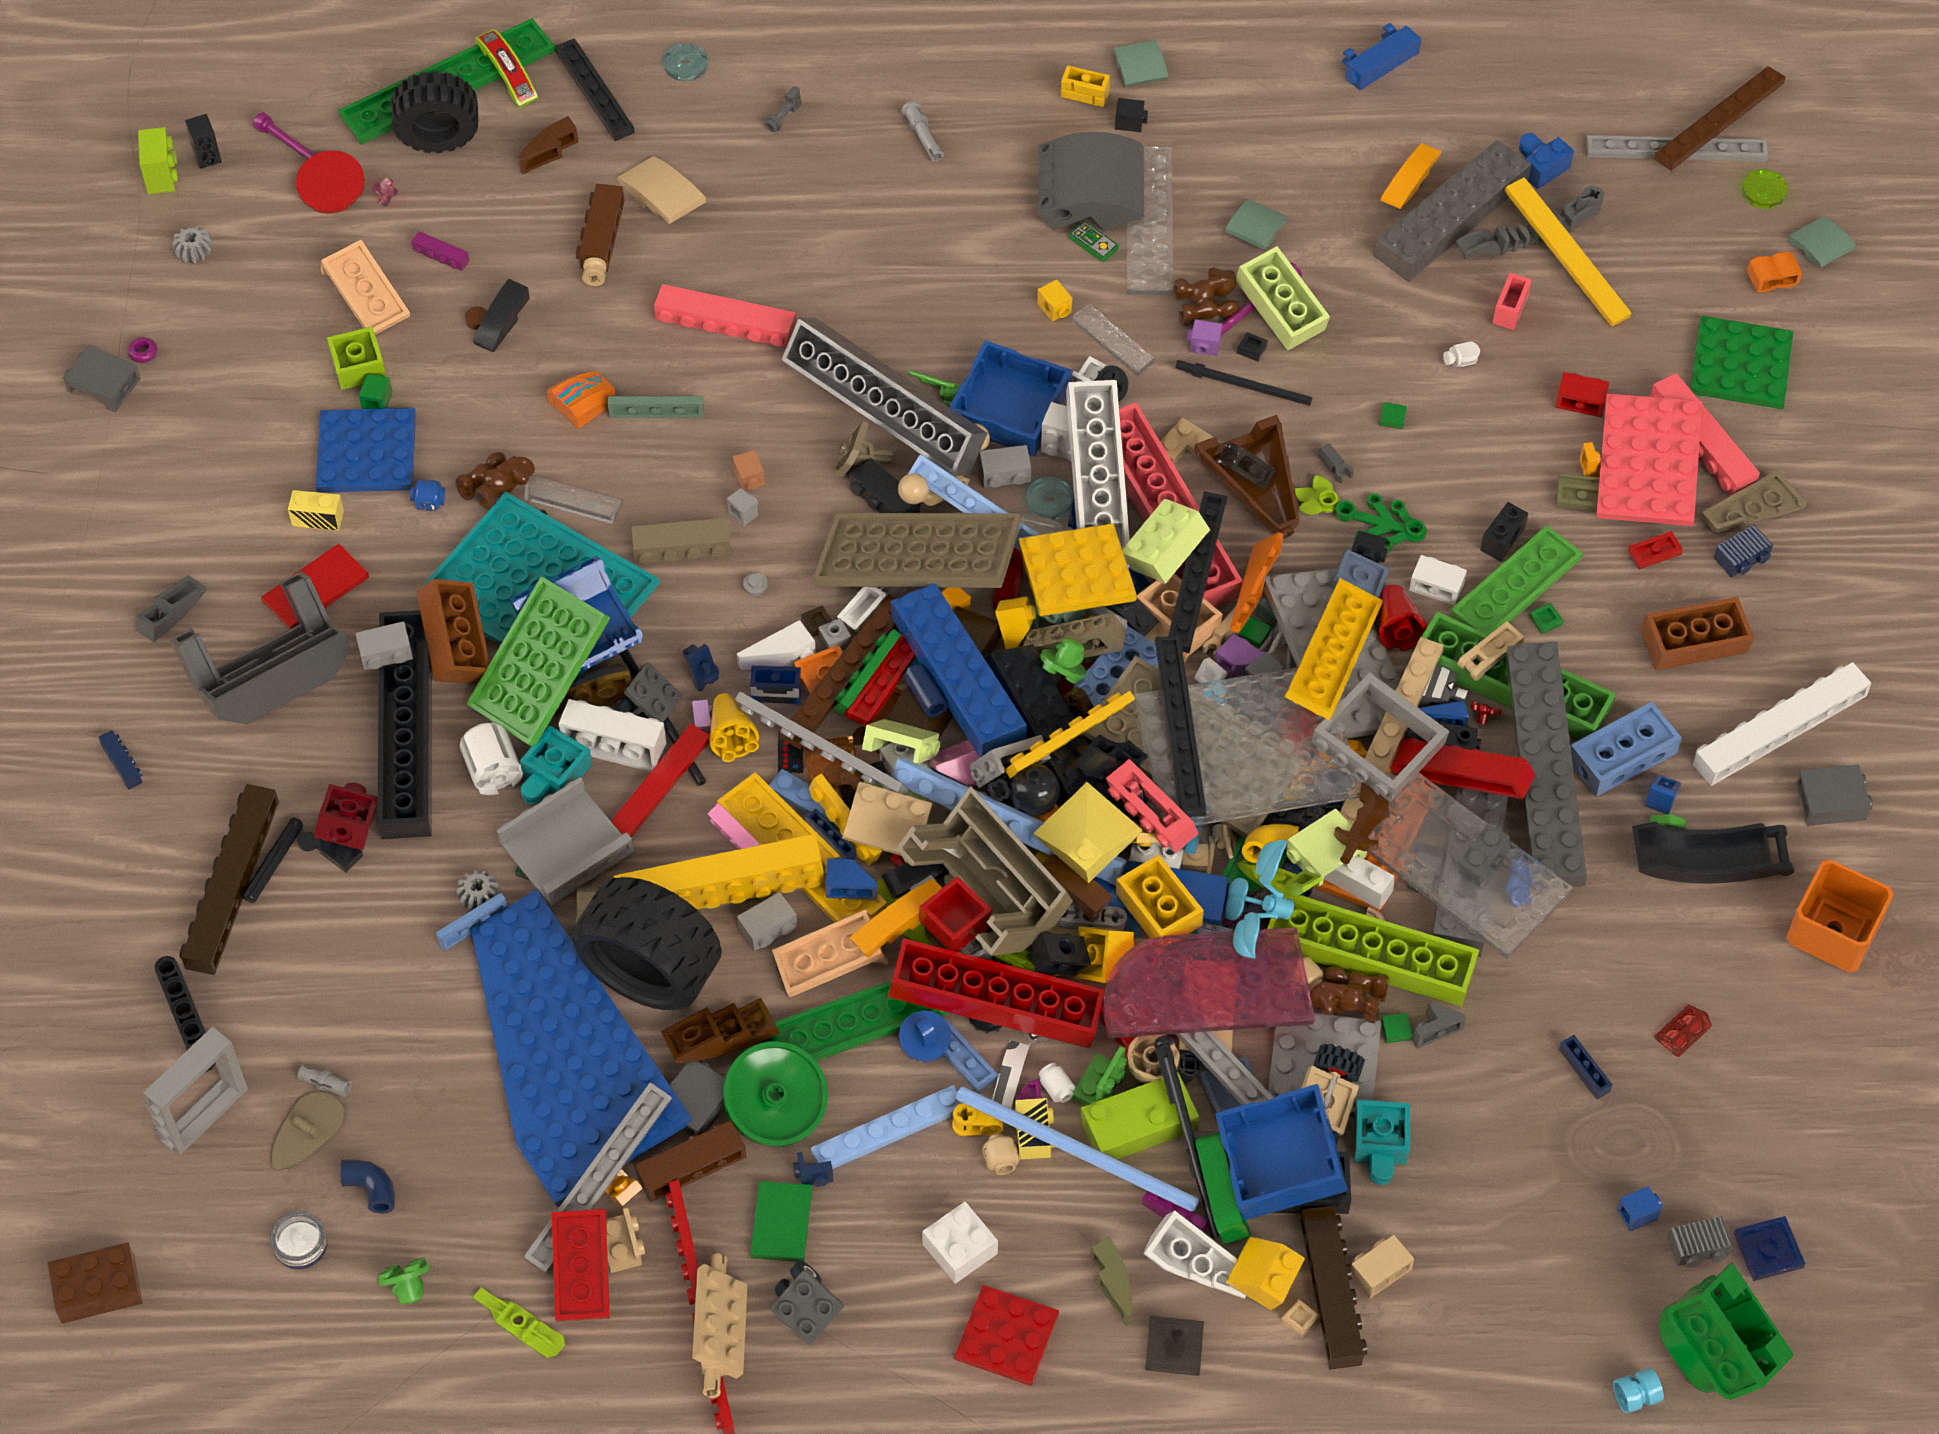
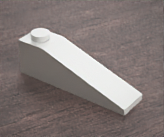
(1190, 1253)

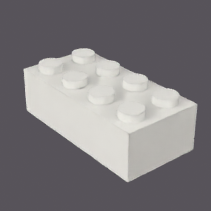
(615, 734)

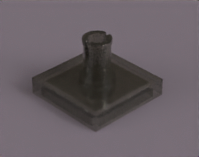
(1174, 1345)

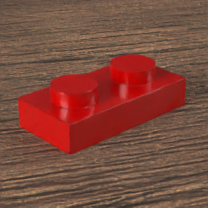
(1655, 550)

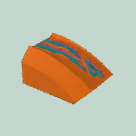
(581, 397)

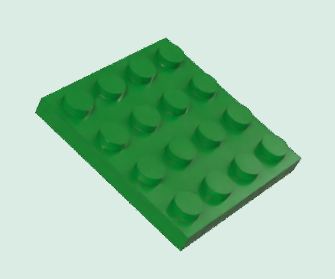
(1741, 362)

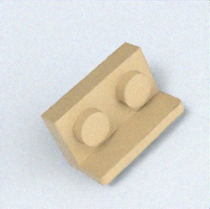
(622, 1245)

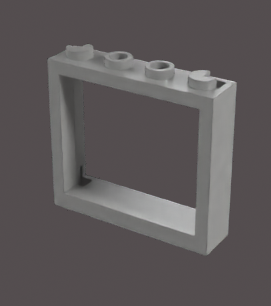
(1401, 710)
(209, 1049)

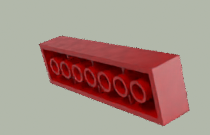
(996, 993)

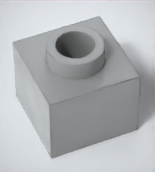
(742, 506)
(834, 634)

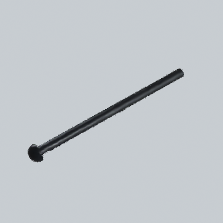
(1175, 1094)

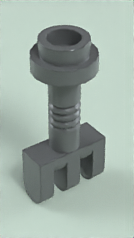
(792, 103)

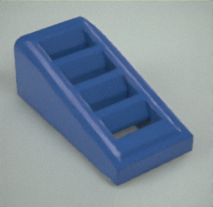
(1450, 713)

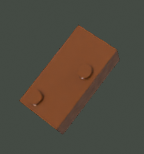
(453, 631)
(1696, 633)

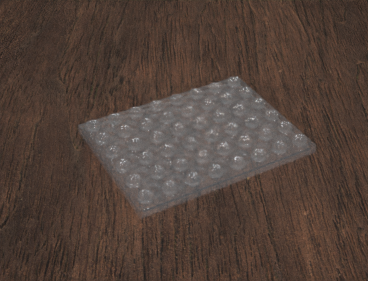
(1249, 748)

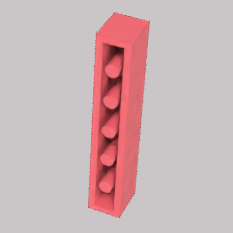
(724, 315)
(1716, 448)

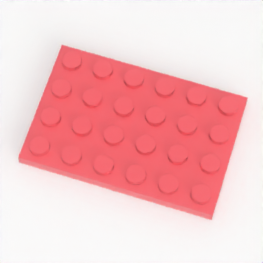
(1649, 459)

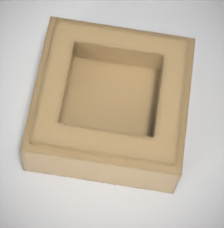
(1300, 1318)

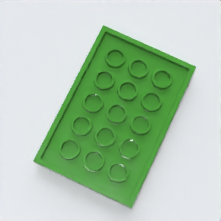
(538, 661)

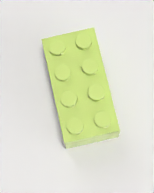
(1282, 298)

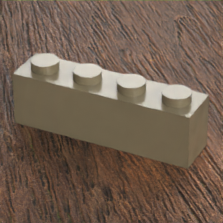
(680, 540)

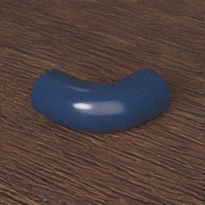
(373, 1179)

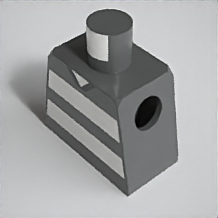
(1442, 688)

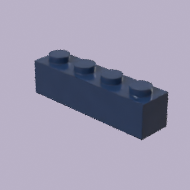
(122, 762)
(830, 834)
(1585, 1067)

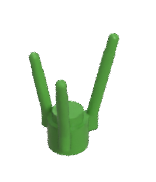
(948, 389)

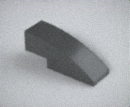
(169, 608)

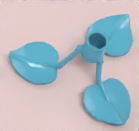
(1274, 905)

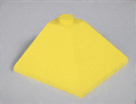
(1087, 832)

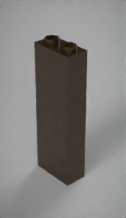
(985, 635)

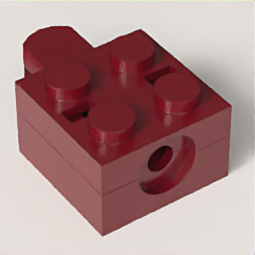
(346, 815)

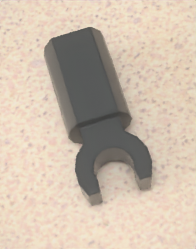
(1334, 462)

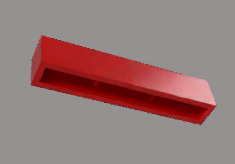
(1469, 769)

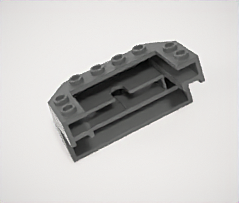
(274, 670)

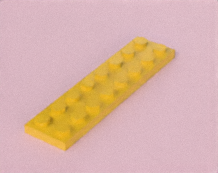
(1334, 649)
(773, 820)

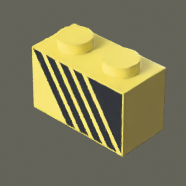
(315, 510)
(1028, 1145)

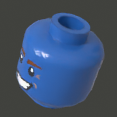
(428, 495)

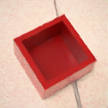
(955, 915)

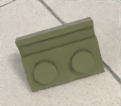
(1577, 492)

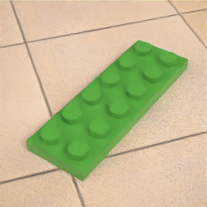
(1517, 582)

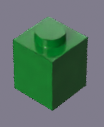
(375, 392)

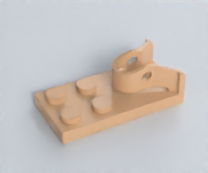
(365, 287)
(823, 955)

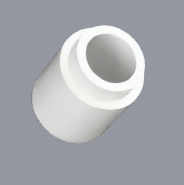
(1056, 1083)

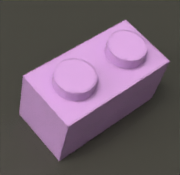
(702, 715)

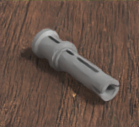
(919, 124)

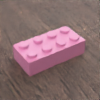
(731, 828)

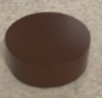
(474, 317)

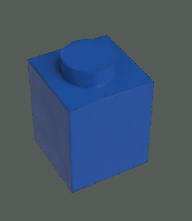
(1639, 1208)

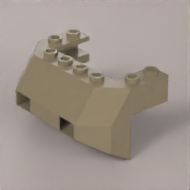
(996, 867)

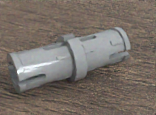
(324, 1080)

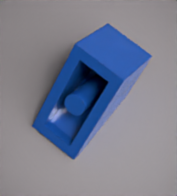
(849, 880)

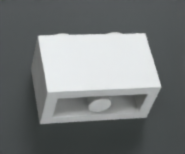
(1438, 580)

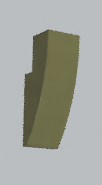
(1113, 1278)

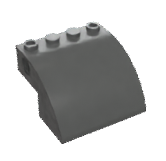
(1091, 177)

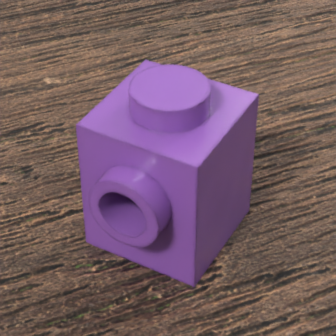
(1205, 337)

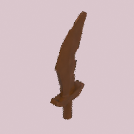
(1367, 820)

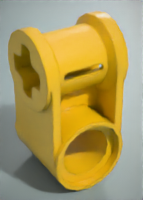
(976, 1122)

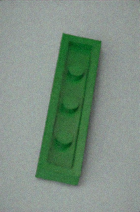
(860, 678)

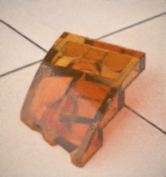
(831, 770)

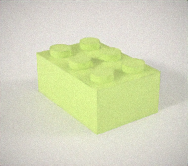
(1165, 540)

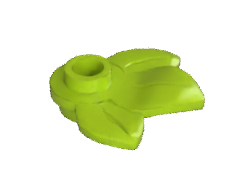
(1314, 497)

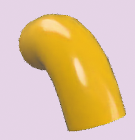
(1263, 835)

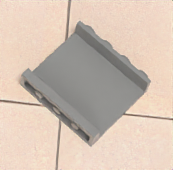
(564, 842)

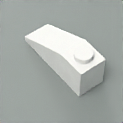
(779, 649)

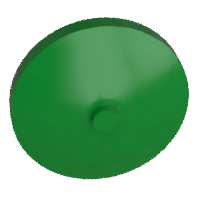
(775, 1094)

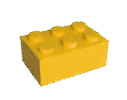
(1159, 900)

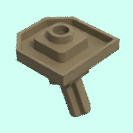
(857, 451)

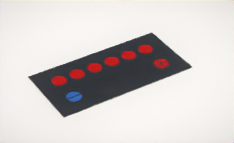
(789, 757)

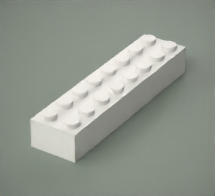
(1097, 456)

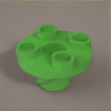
(1065, 660)
(405, 1280)

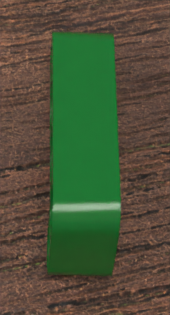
(1220, 1190)

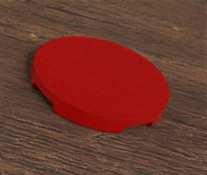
(330, 181)

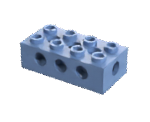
(1110, 666)
(1624, 749)

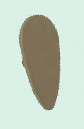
(307, 1129)

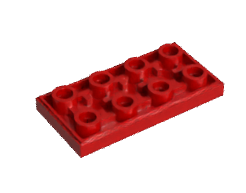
(332, 576)

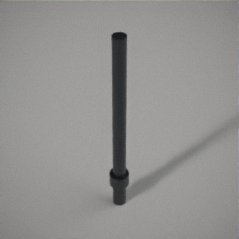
(1199, 370)

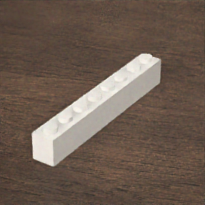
(1781, 724)

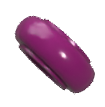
(144, 356)

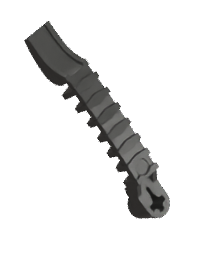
(1480, 241)

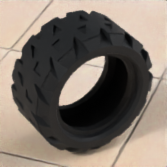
(646, 943)

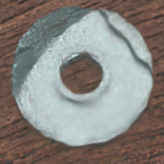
(688, 71)
(1049, 487)

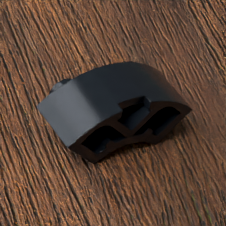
(1106, 756)

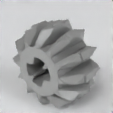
(192, 244)
(477, 889)

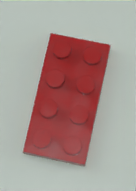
(580, 1265)

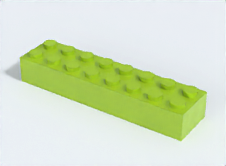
(1377, 947)

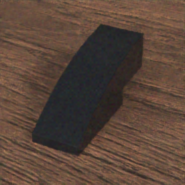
(501, 315)

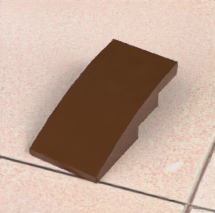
(719, 1033)

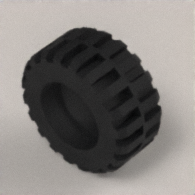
(434, 93)

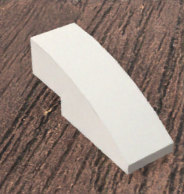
(865, 604)

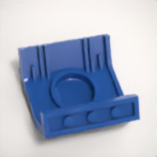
(591, 584)

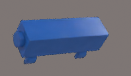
(1381, 58)

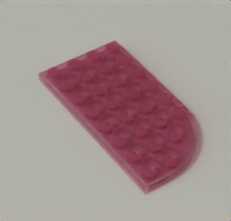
(1207, 986)

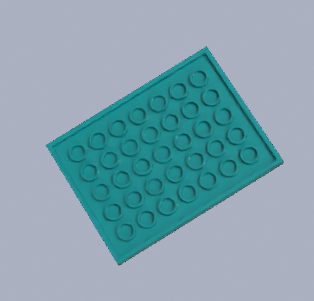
(520, 545)

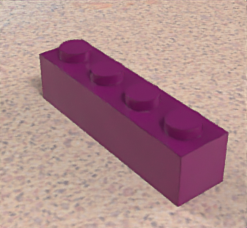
(440, 251)
(1163, 1207)

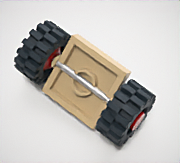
(1334, 1073)

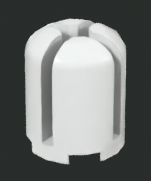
(490, 758)

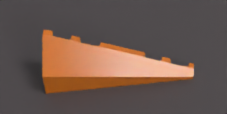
(1260, 562)

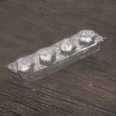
(1113, 339)

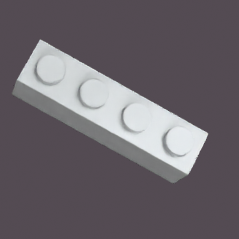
(1363, 881)

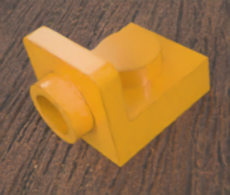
(1590, 460)
(623, 1188)

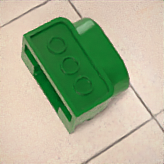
(1723, 1337)

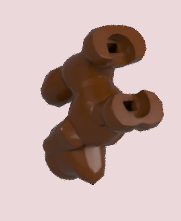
(1201, 294)
(495, 478)
(1348, 992)

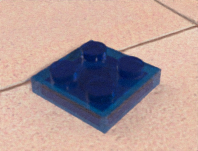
(1769, 1248)

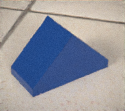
(1662, 794)

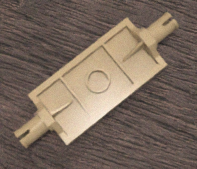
(719, 1324)

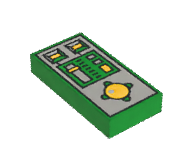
(1093, 241)

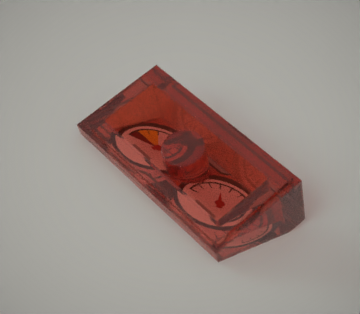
(1684, 1030)

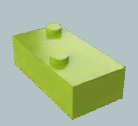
(1135, 1120)

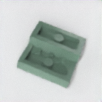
(1140, 63)
(1256, 224)
(1822, 241)

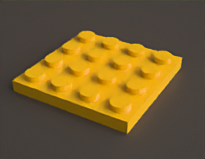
(1077, 569)

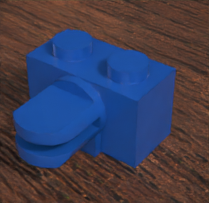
(1546, 160)

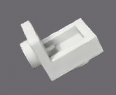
(1089, 370)

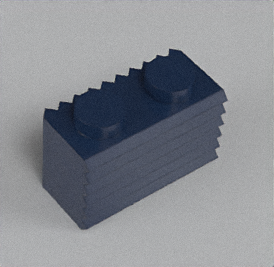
(1743, 551)

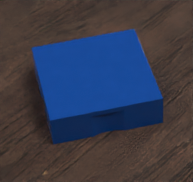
(1011, 395)
(1281, 1152)

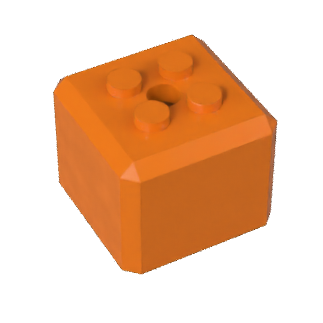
(1842, 900)

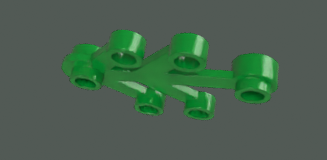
(1385, 522)

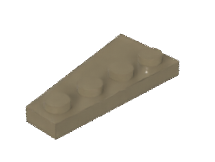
(1757, 502)

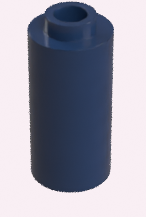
(925, 690)

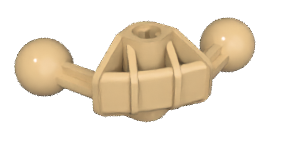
(915, 489)

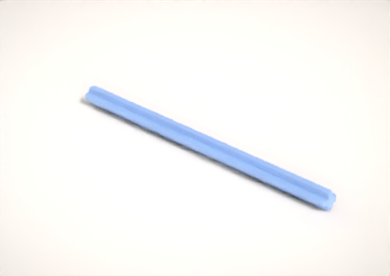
(1077, 1149)

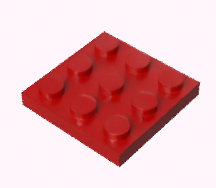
(1007, 1335)

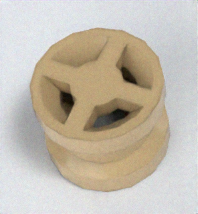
(594, 271)

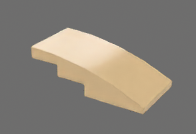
(661, 189)

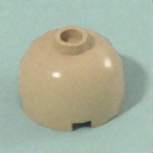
(1143, 1059)

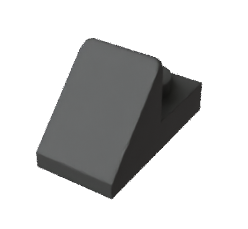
(1441, 1024)

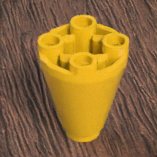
(731, 729)

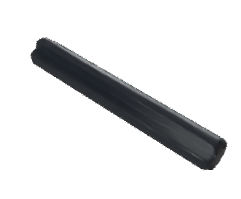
(272, 860)

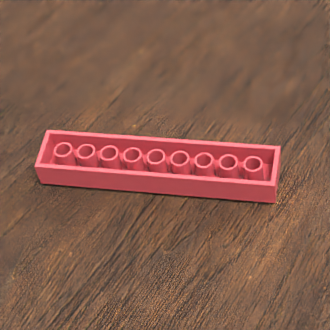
(1151, 479)

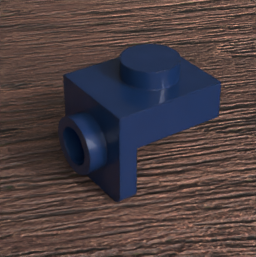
(813, 1174)

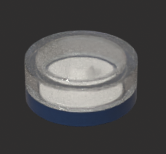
(298, 1240)

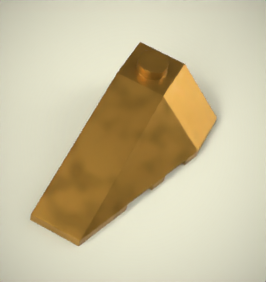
(599, 688)

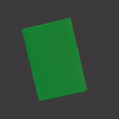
(781, 1221)

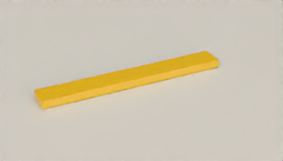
(1568, 252)

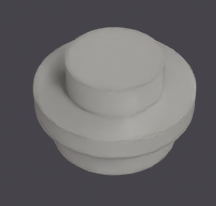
(755, 584)

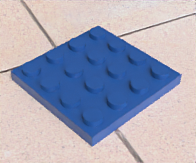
(366, 450)

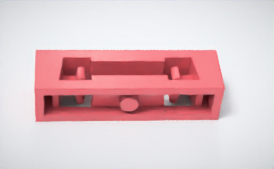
(1127, 779)

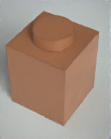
(748, 470)

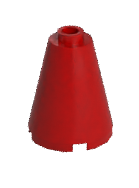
(1399, 620)

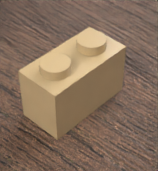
(1381, 1265)

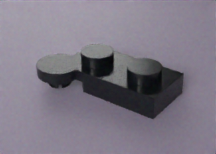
(338, 854)

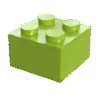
(157, 160)
(355, 356)

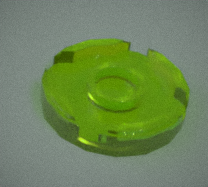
(1764, 189)

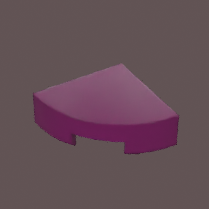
(1030, 1091)

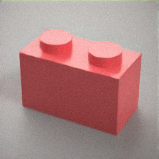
(1512, 301)

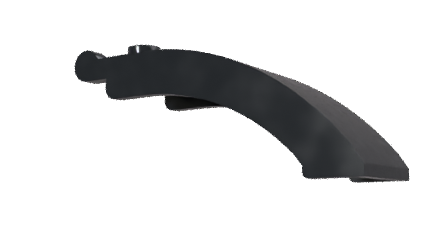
(1710, 854)

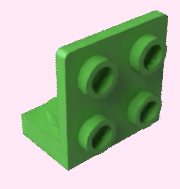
(1101, 1078)

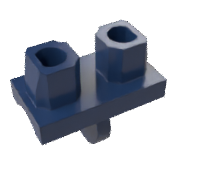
(701, 665)

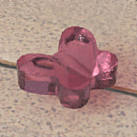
(385, 190)

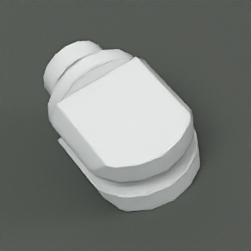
(1462, 354)

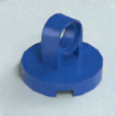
(925, 1036)

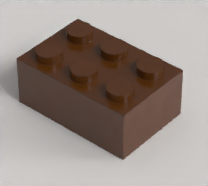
(95, 1282)

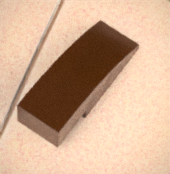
(548, 145)
(1088, 897)

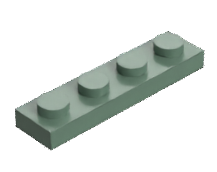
(656, 406)

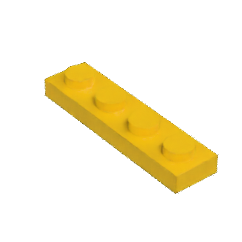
(838, 813)

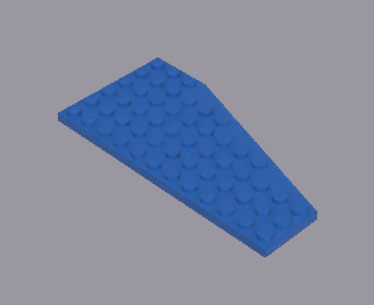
(561, 1047)

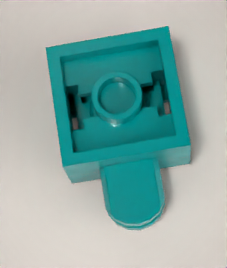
(552, 764)
(1379, 1137)

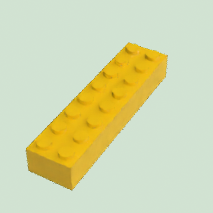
(741, 873)

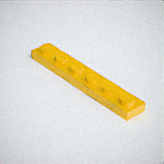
(1077, 727)

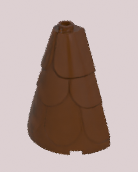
(1277, 504)

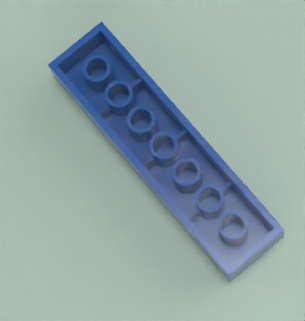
(958, 670)

